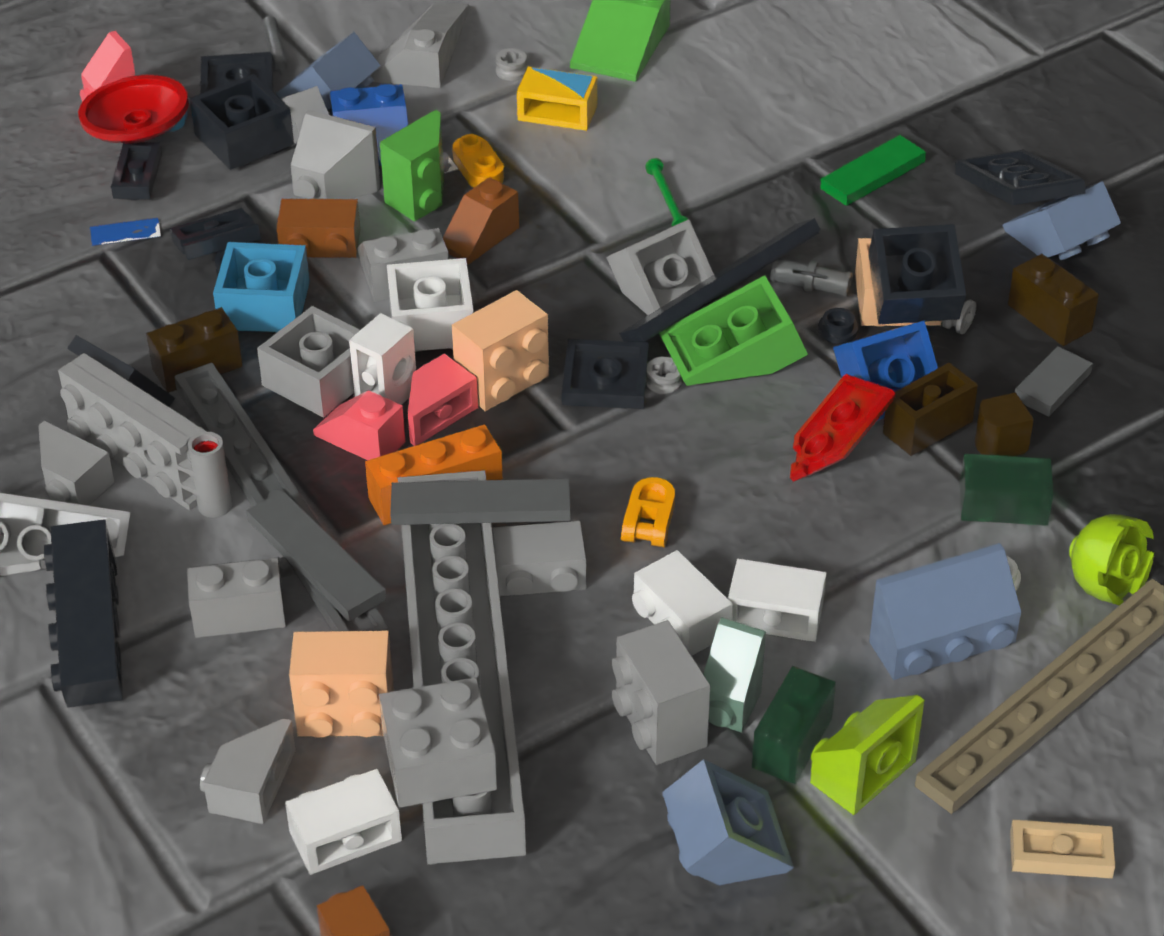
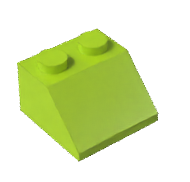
(868, 751)

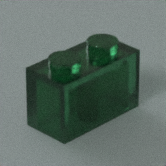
(1006, 489)
(793, 724)

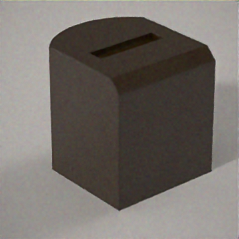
(1003, 426)

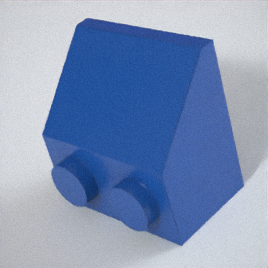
(373, 106)
(889, 357)

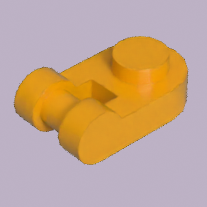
(653, 500)

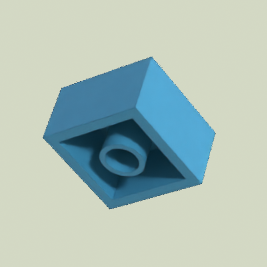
(262, 285)

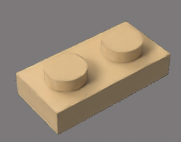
(1062, 849)

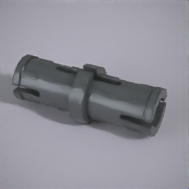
(811, 276)

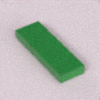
(872, 170)

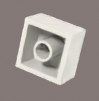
(430, 299)

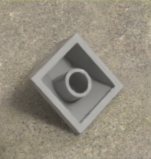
(334, 158)

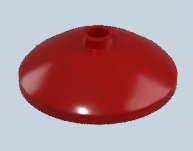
(133, 109)

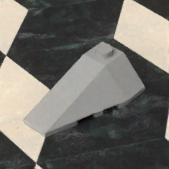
(424, 48)
(27, 528)

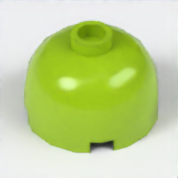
(1112, 557)

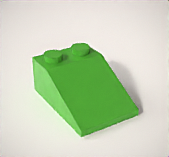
(620, 37)
(735, 337)

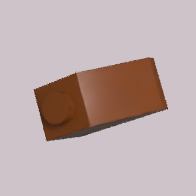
(482, 220)

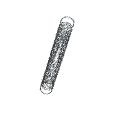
(274, 31)

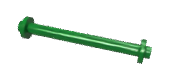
(655, 167)

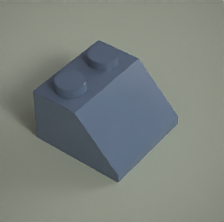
(340, 67)
(1066, 223)
(725, 826)

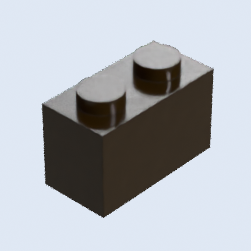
(1053, 299)
(193, 344)
(930, 409)

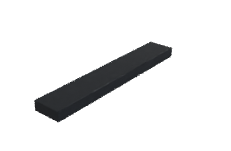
(720, 282)

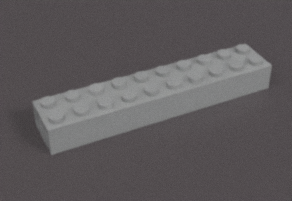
(461, 637)

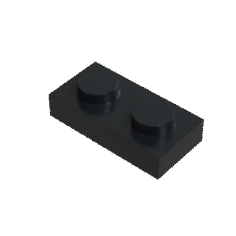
(136, 171)

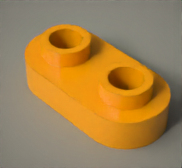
(477, 160)

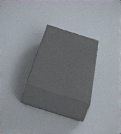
(1053, 381)

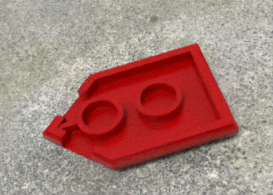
(838, 424)

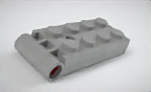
(146, 437)

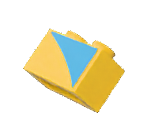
(557, 98)

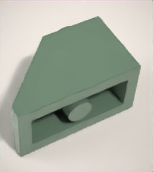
(734, 673)

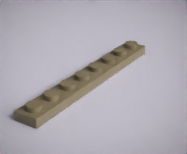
(1044, 700)

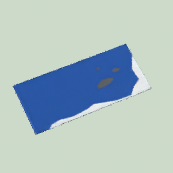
(125, 231)

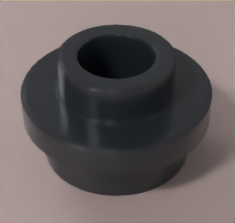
(838, 326)

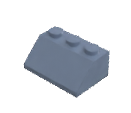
(944, 612)

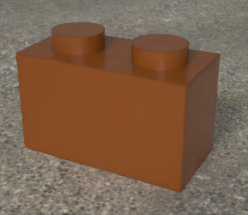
(324, 225)

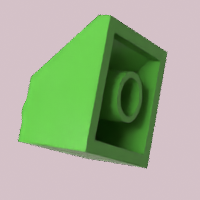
(414, 167)

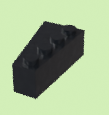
(85, 614)

